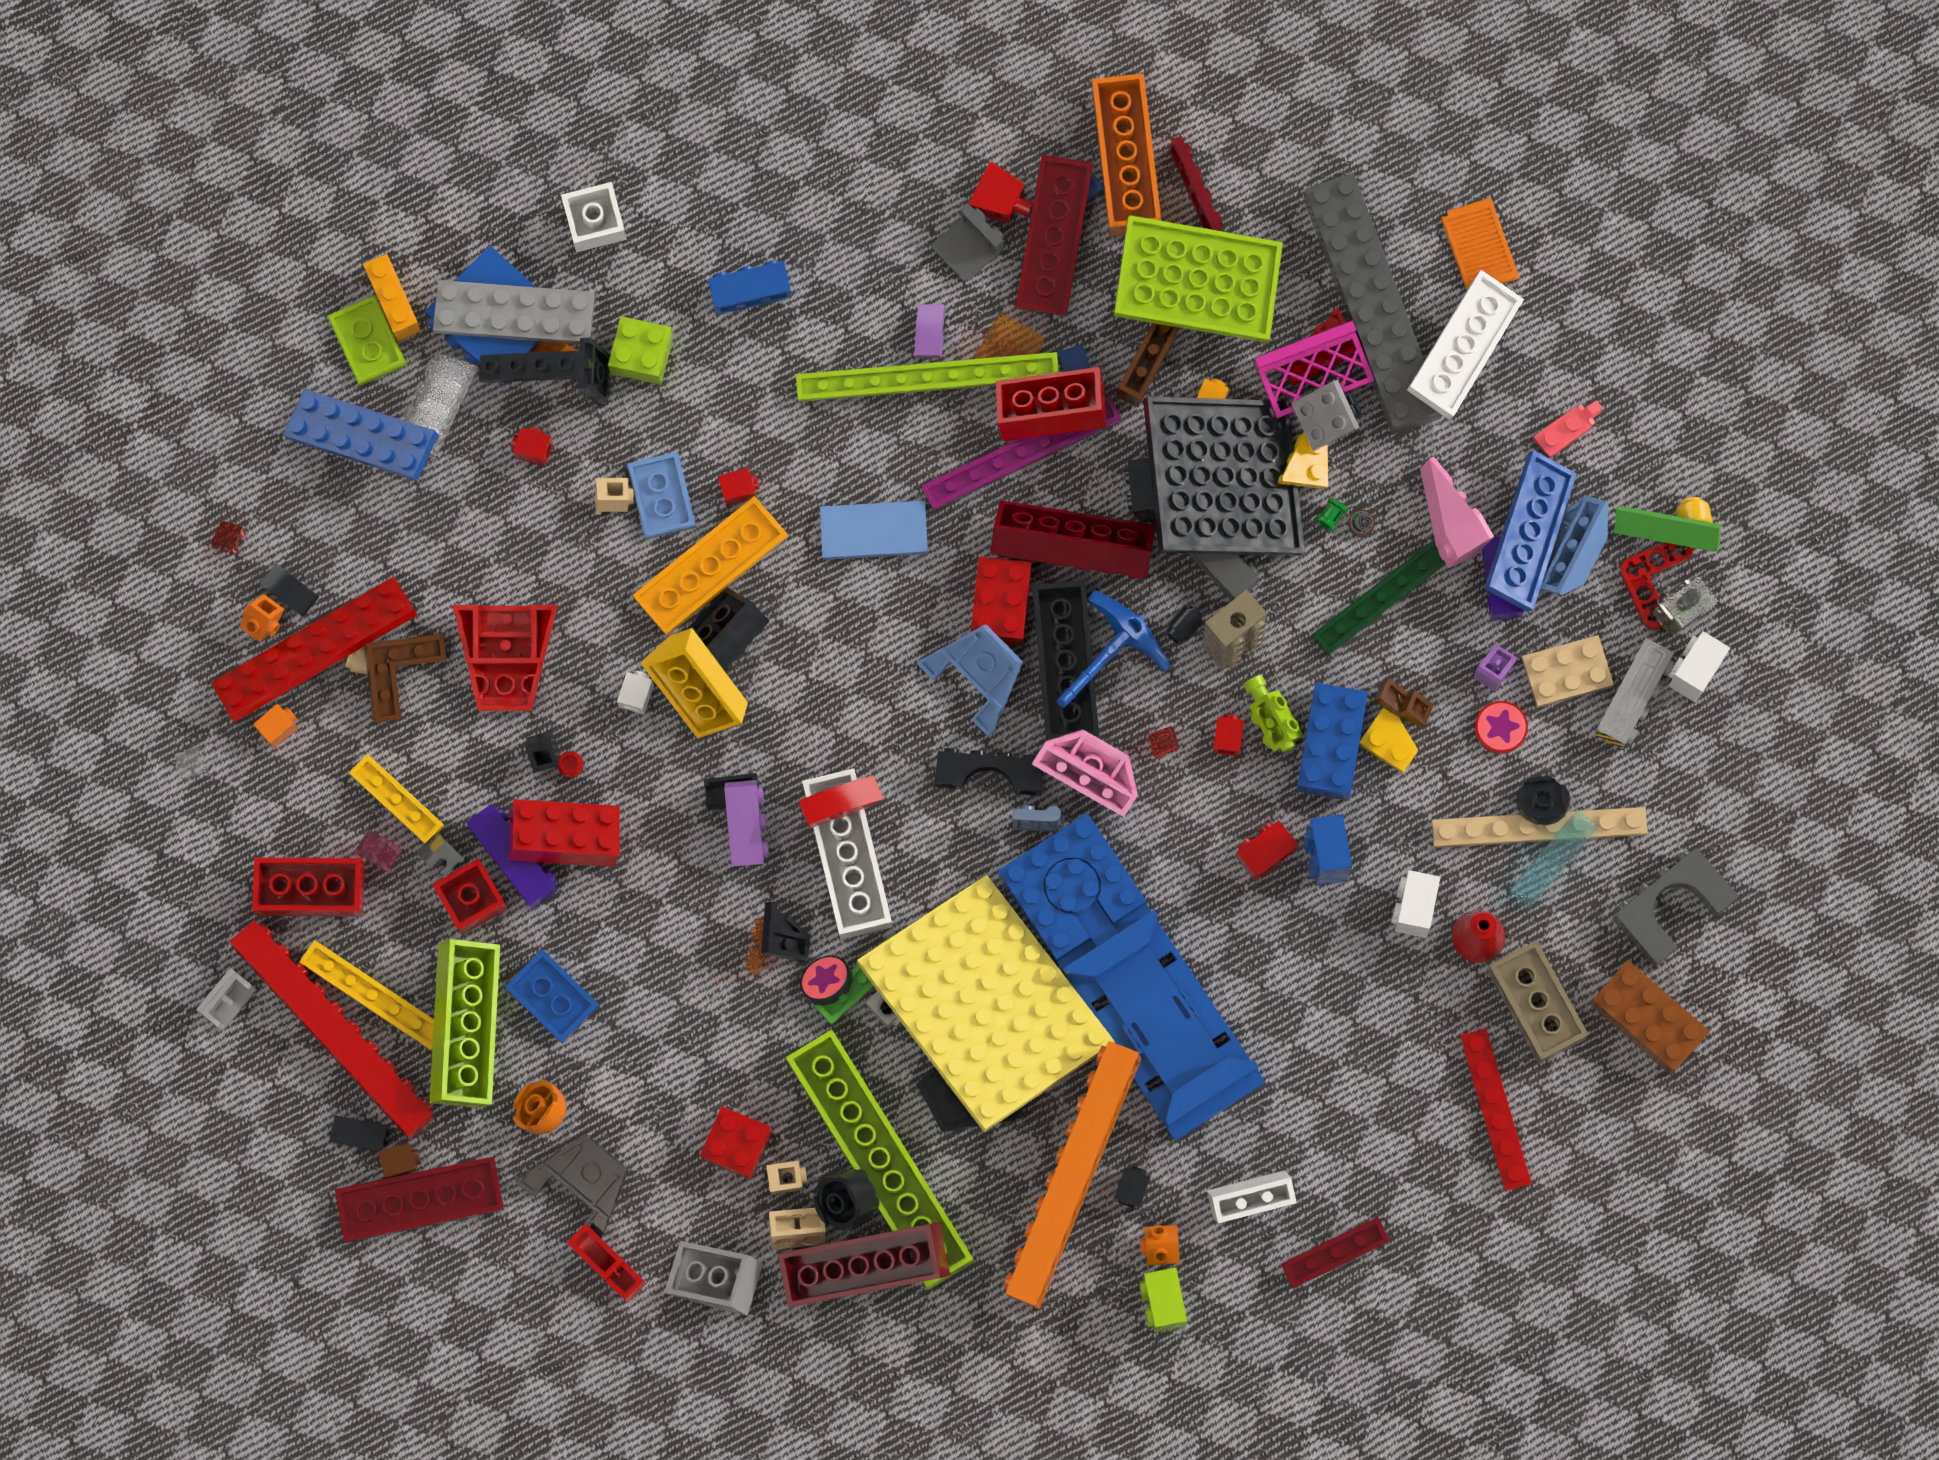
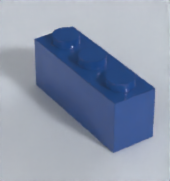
(749, 287)

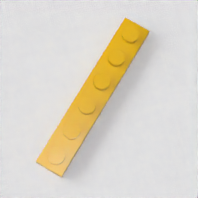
(369, 993)

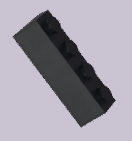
(729, 626)

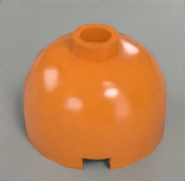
(539, 1107)

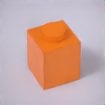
(276, 725)

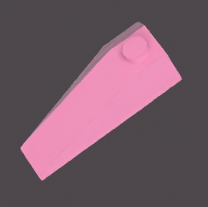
(1456, 527)

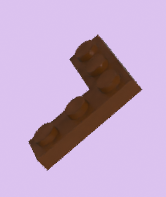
(381, 663)

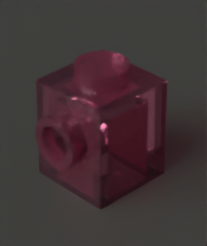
(378, 851)

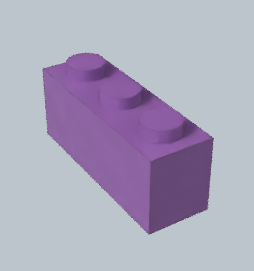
(745, 823)

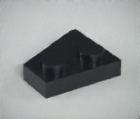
(783, 936)

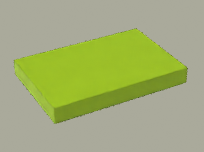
(367, 340)

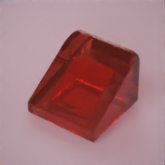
(228, 536)
(1163, 741)

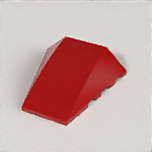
(504, 652)

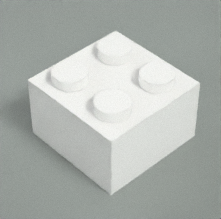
(593, 217)
(1701, 662)
(1417, 903)

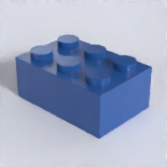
(1328, 850)

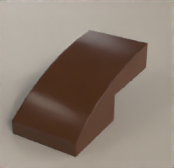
(1406, 705)

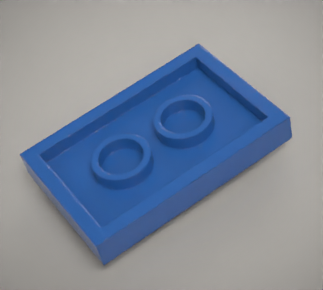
(552, 996)

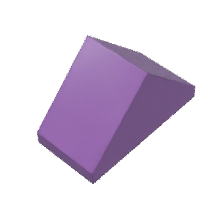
(1495, 667)

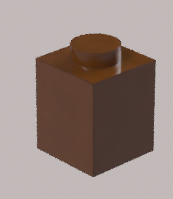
(399, 1160)

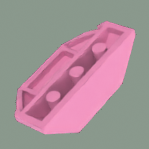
(1090, 768)

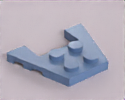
(986, 664)

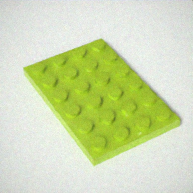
(1198, 279)

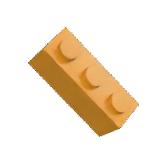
(392, 297)

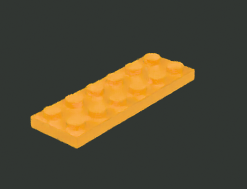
(710, 566)

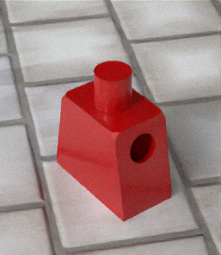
(1000, 195)

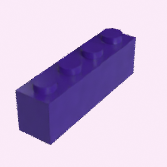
(526, 877)

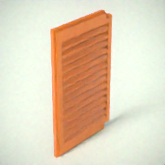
(1479, 242)

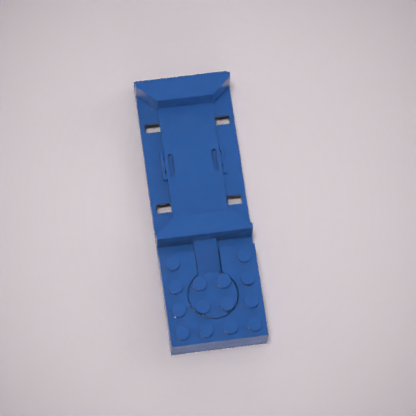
(1111, 946)

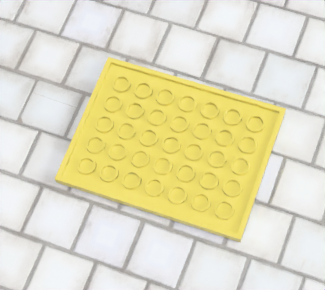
(985, 1003)

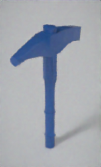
(1129, 630)

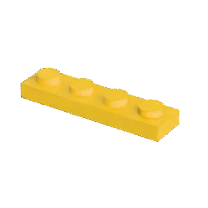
(396, 799)

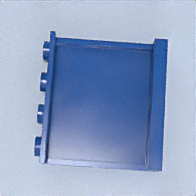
(487, 269)

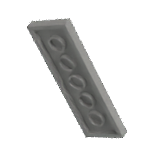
(513, 312)

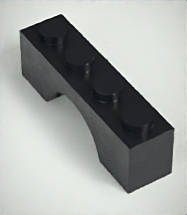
(956, 768)

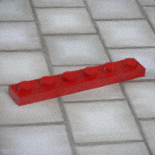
(1495, 1110)

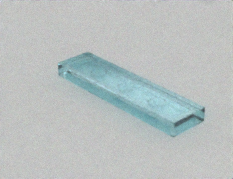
(1553, 859)

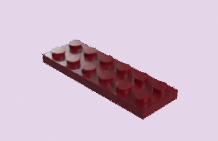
(1054, 235)
(419, 1199)

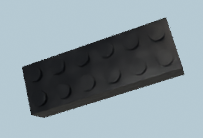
(1063, 655)

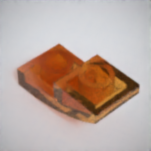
(756, 959)

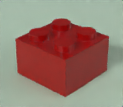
(470, 896)
(736, 1143)

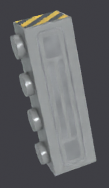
(1634, 693)

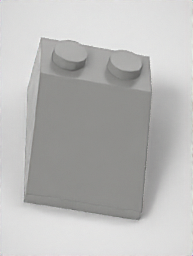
(714, 1277)

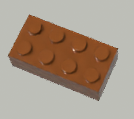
(1649, 1017)

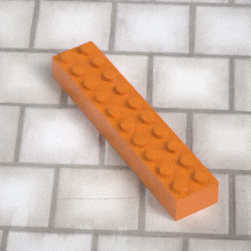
(1073, 1175)

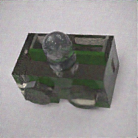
(1684, 606)

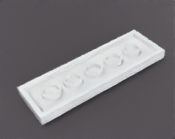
(1465, 344)

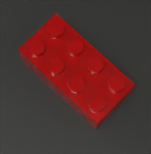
(1051, 404)
(564, 833)
(308, 887)

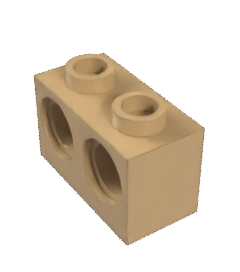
(796, 1228)

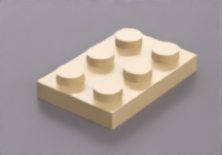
(1567, 671)

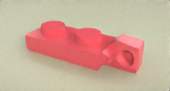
(1567, 429)

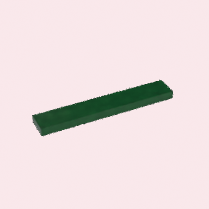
(1379, 599)

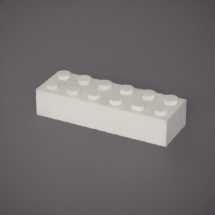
(850, 866)

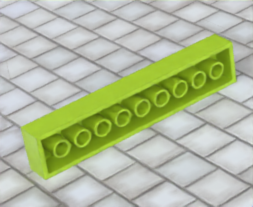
(872, 1143)

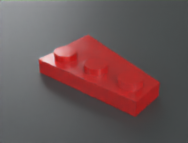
(1322, 358)

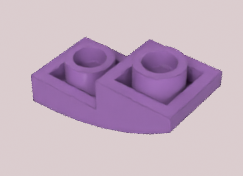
(929, 331)

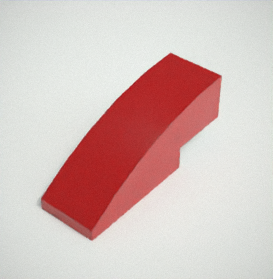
(840, 801)
(606, 1263)

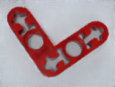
(1643, 578)

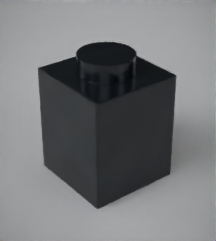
(542, 751)
(1132, 1187)

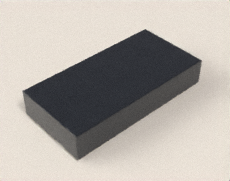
(358, 1134)

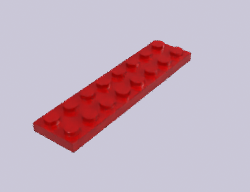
(313, 649)

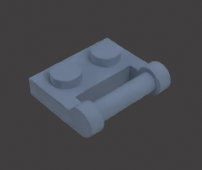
(1036, 820)

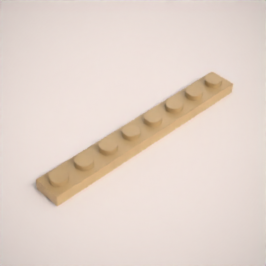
(1517, 829)

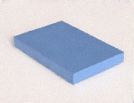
(661, 495)

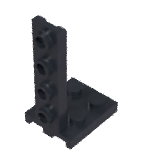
(586, 365)

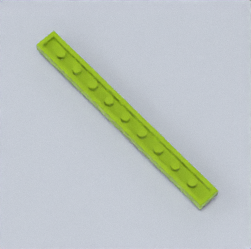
(922, 376)

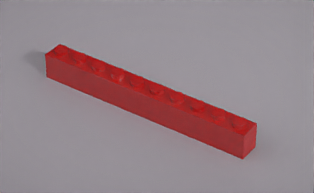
(332, 1030)

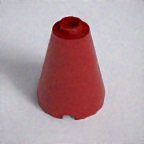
(1478, 936)

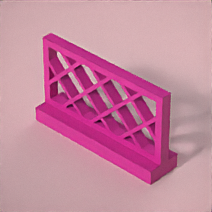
(1308, 347)

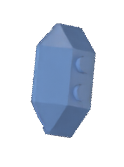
(1577, 545)

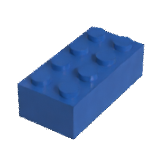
(1332, 741)

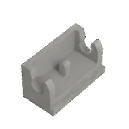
(226, 999)

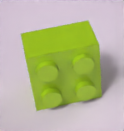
(640, 350)
(1164, 1300)

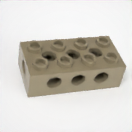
(1234, 630)
(1528, 1018)

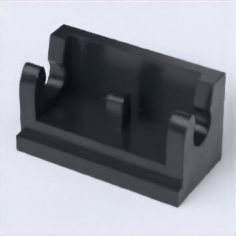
(715, 789)

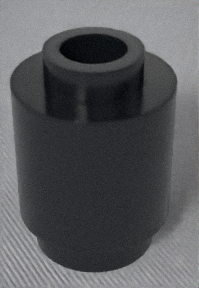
(1184, 624)

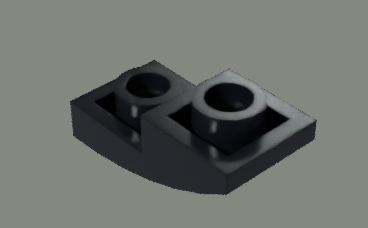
(289, 590)

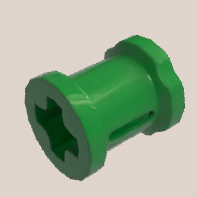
(1331, 515)

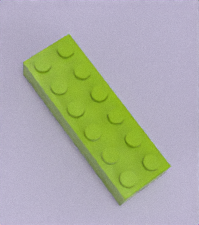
(464, 1023)

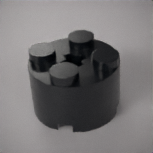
(845, 1199)

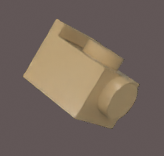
(612, 495)
(778, 1171)

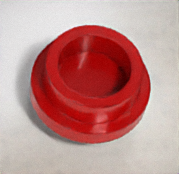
(570, 764)

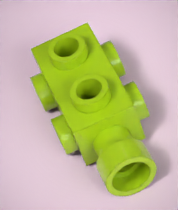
(1272, 716)

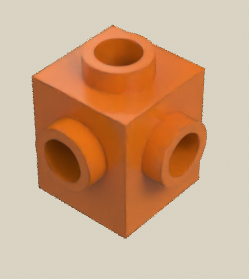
(261, 618)
(1160, 1245)

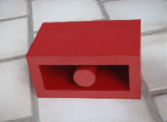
(1266, 850)

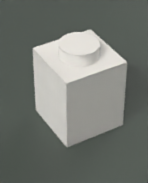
(635, 692)

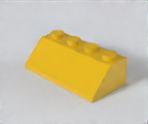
(695, 684)

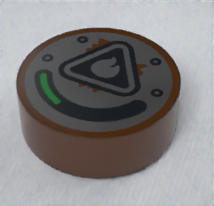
(1361, 523)

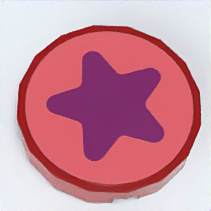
(1501, 727)

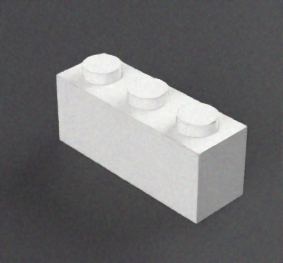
(1251, 1196)

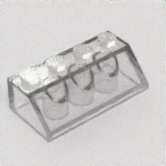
(440, 396)

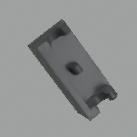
(438, 851)

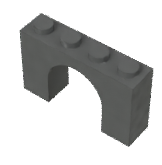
(1690, 873)

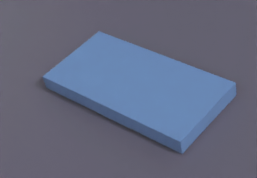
(873, 530)

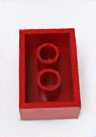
(1002, 598)

